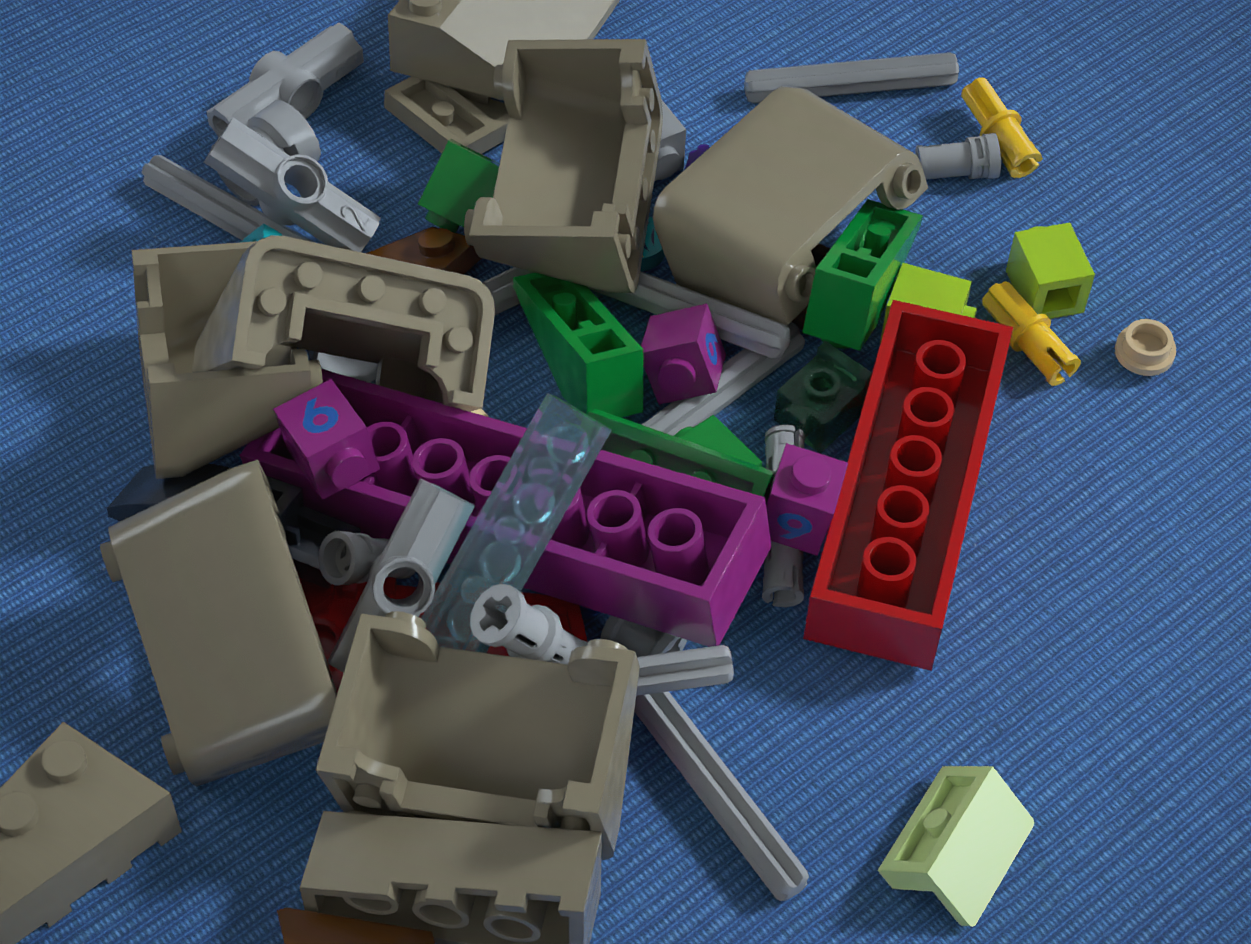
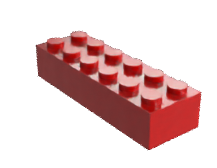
(908, 486)

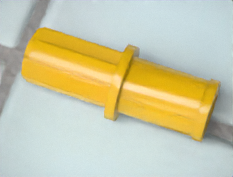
(1016, 149)
(1030, 332)

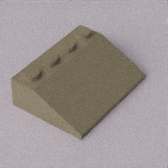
(466, 39)

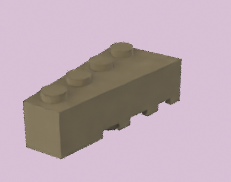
(69, 825)
(457, 878)

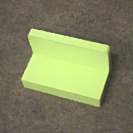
(960, 840)

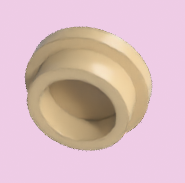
(1146, 347)

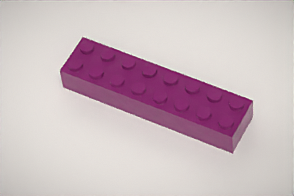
(629, 545)

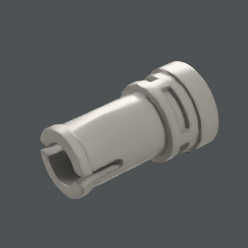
(975, 157)
(348, 558)

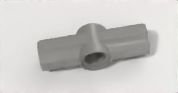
(292, 78)
(265, 169)
(419, 542)

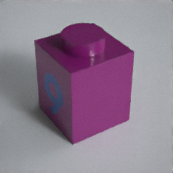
(683, 354)
(326, 439)
(804, 498)

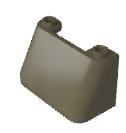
(573, 162)
(769, 193)
(412, 320)
(209, 412)
(224, 625)
(480, 732)

